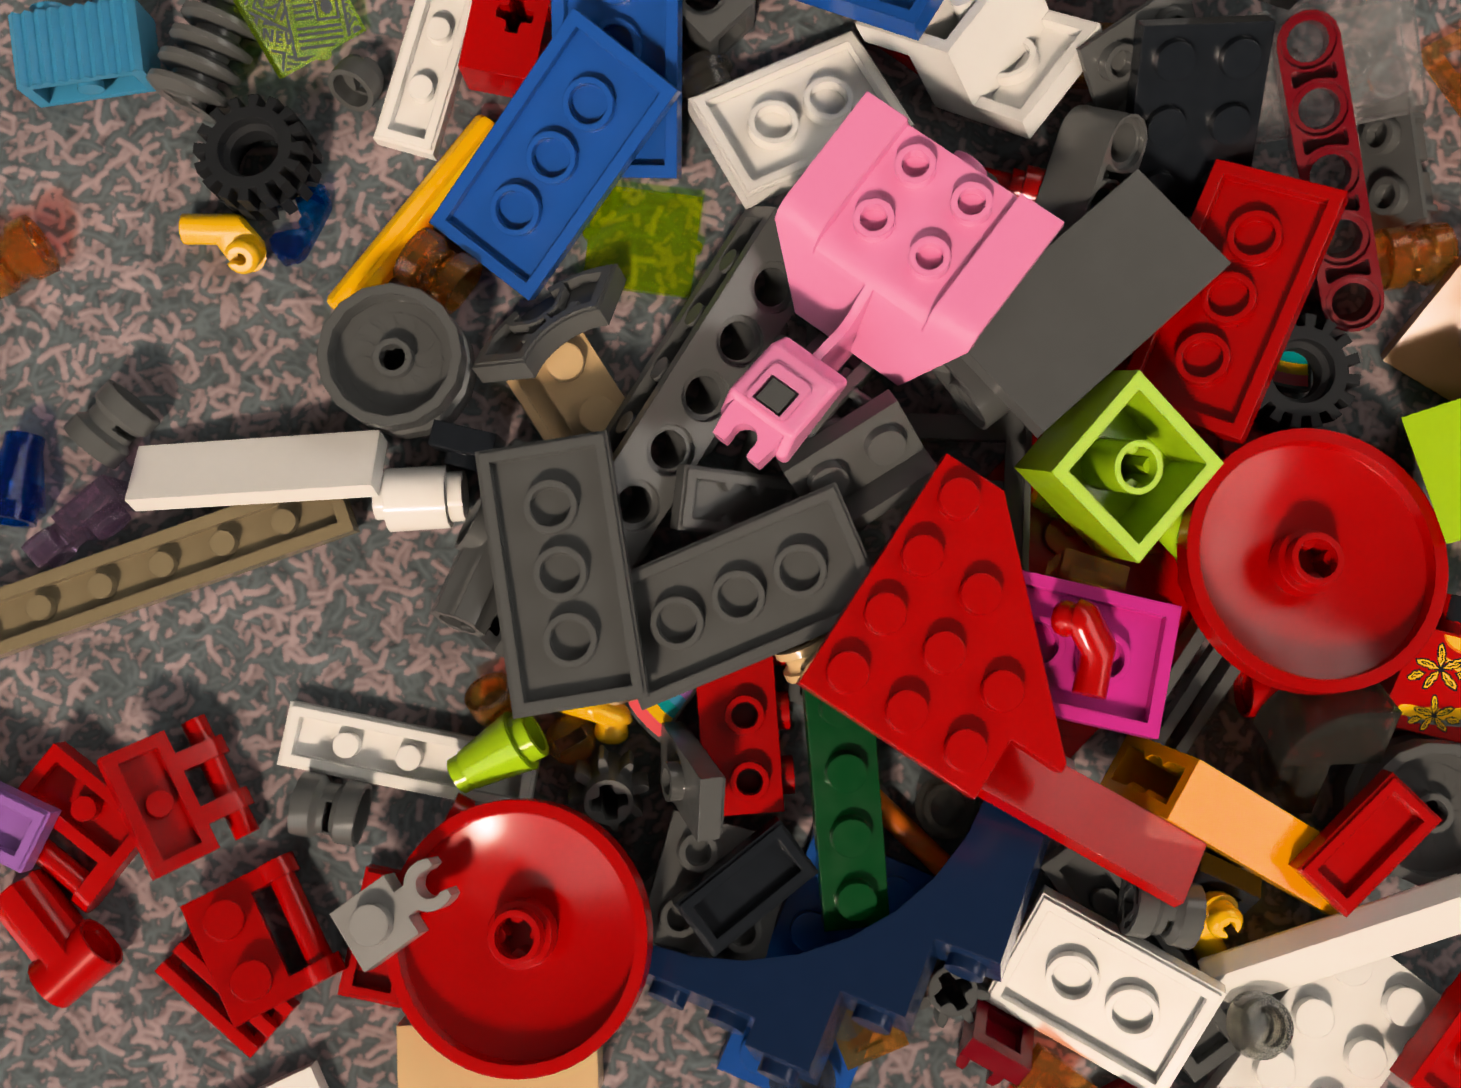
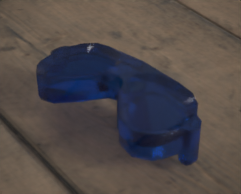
(295, 244)

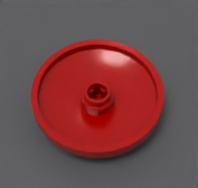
(1313, 562)
(537, 946)

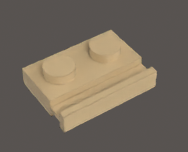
(570, 392)

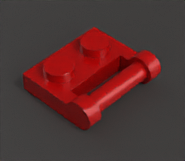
(86, 819)
(242, 948)

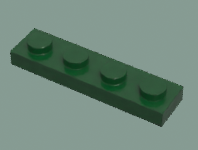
(845, 818)

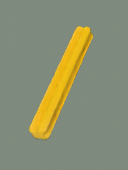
(378, 260)

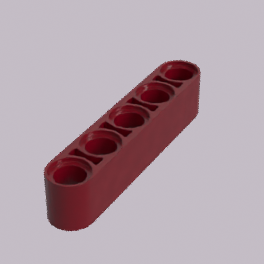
(1336, 137)

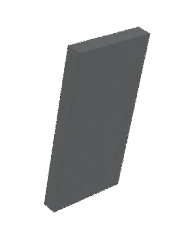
(1092, 302)
(561, 574)
(746, 592)

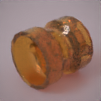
(24, 254)
(1416, 254)
(437, 269)

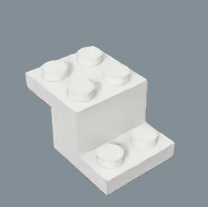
(995, 59)

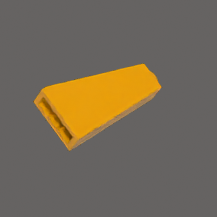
(1216, 811)

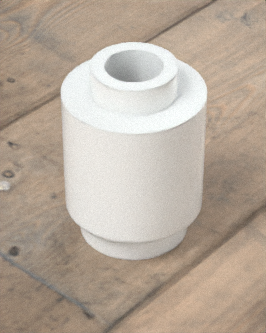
(422, 498)

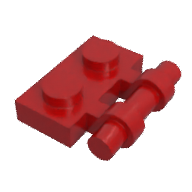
(160, 803)

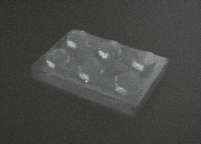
(1380, 61)

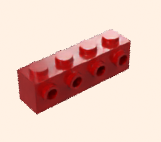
(741, 734)

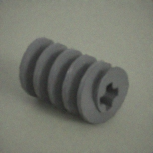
(202, 56)

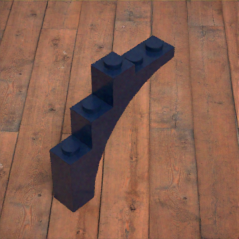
(881, 972)

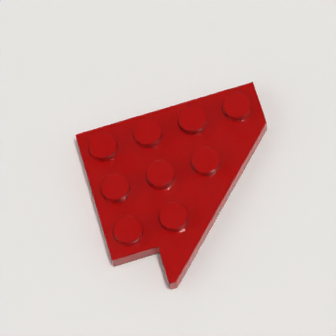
(944, 640)

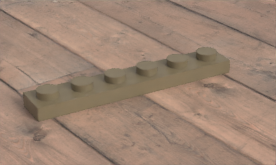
(164, 567)

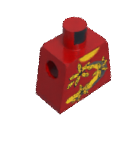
(1431, 683)

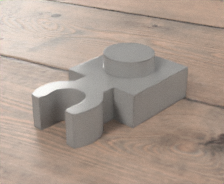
(387, 914)

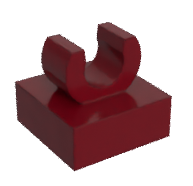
(996, 1043)

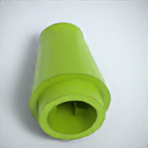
(498, 753)

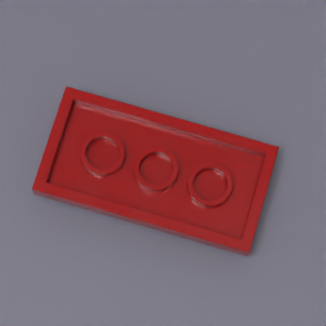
(1229, 339)

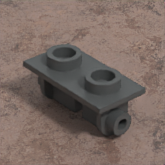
(1393, 171)

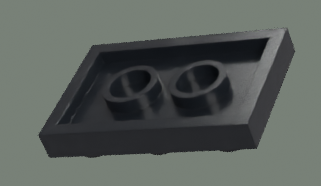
(1199, 95)

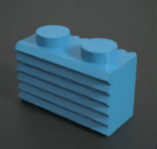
(83, 51)

